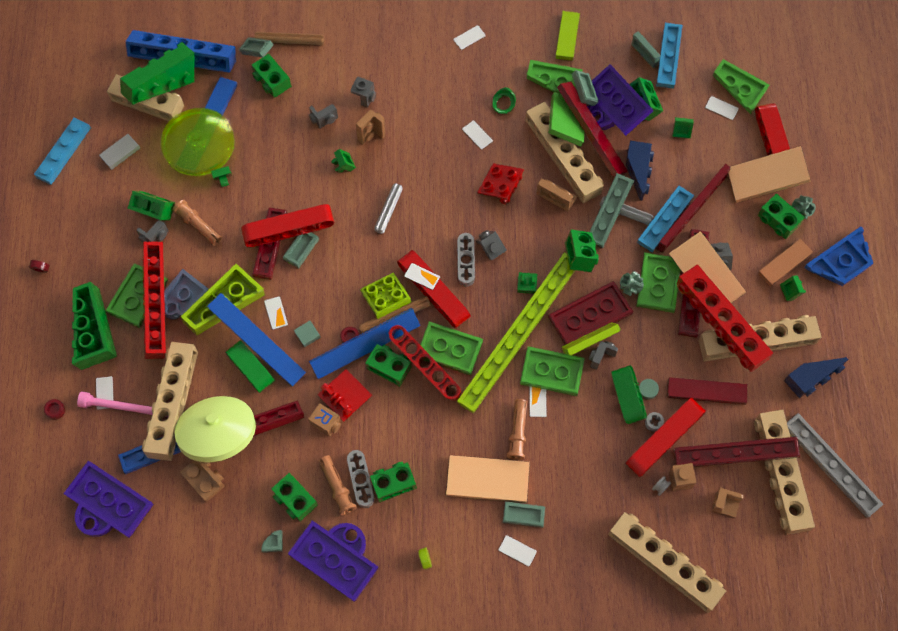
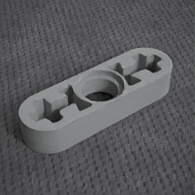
(470, 266)
(358, 494)

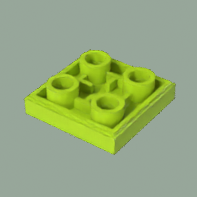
(385, 295)

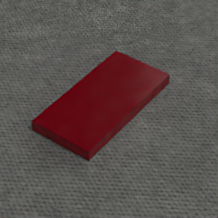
(590, 313)

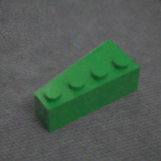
(159, 75)
(91, 328)

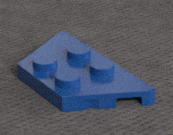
(843, 260)

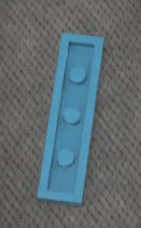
(669, 55)
(62, 151)
(665, 218)

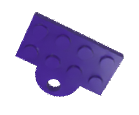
(617, 102)
(106, 502)
(335, 557)

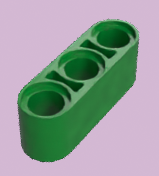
(249, 366)
(629, 394)

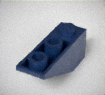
(637, 164)
(809, 375)

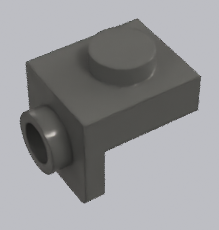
(364, 89)
(323, 117)
(155, 234)
(491, 244)
(724, 252)
(604, 347)

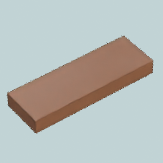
(785, 262)

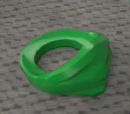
(498, 95)

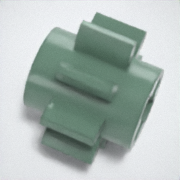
(804, 206)
(631, 283)

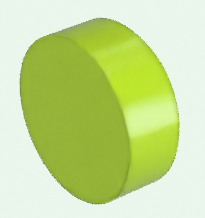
(425, 558)

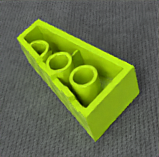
(235, 286)

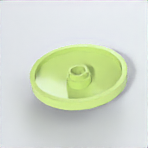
(215, 429)

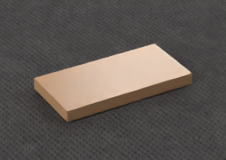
(769, 174)
(699, 251)
(488, 479)

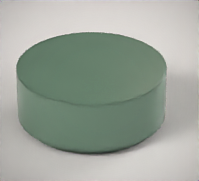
(648, 389)

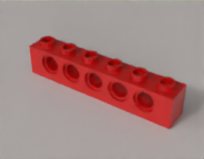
(153, 300)
(722, 307)

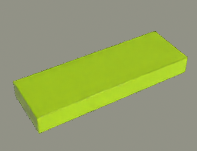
(567, 35)
(591, 338)

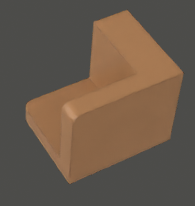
(727, 502)

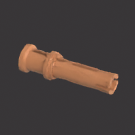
(192, 217)
(517, 438)
(340, 493)

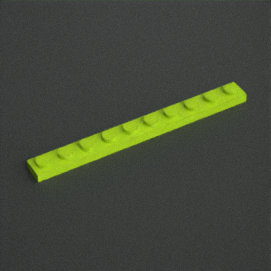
(516, 335)

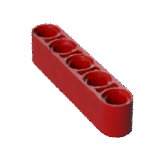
(771, 128)
(287, 225)
(440, 296)
(416, 359)
(665, 437)

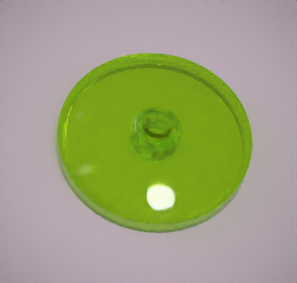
(197, 141)

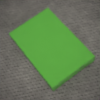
(563, 122)
(659, 282)
(128, 300)
(451, 347)
(552, 371)

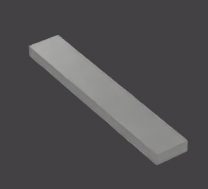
(833, 466)

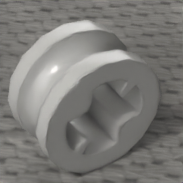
(654, 415)
(661, 485)

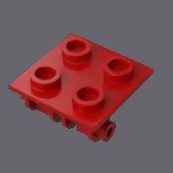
(501, 182)
(344, 395)

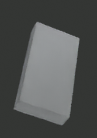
(119, 151)

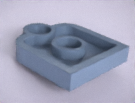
(182, 294)

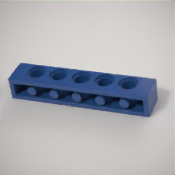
(206, 54)

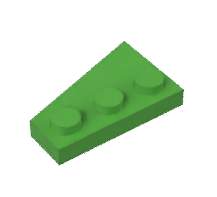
(550, 75)
(741, 85)

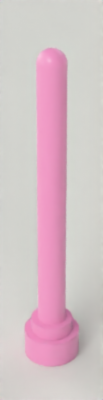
(86, 400)

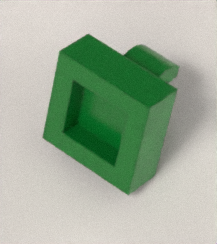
(682, 127)
(344, 160)
(222, 174)
(527, 283)
(792, 288)

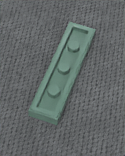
(610, 209)

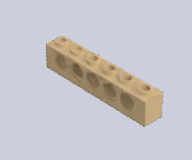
(584, 189)
(806, 325)
(164, 448)
(791, 524)
(705, 600)

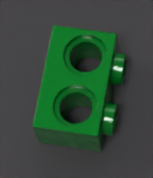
(273, 74)
(648, 94)
(151, 205)
(784, 213)
(581, 251)
(385, 368)
(395, 486)
(297, 494)

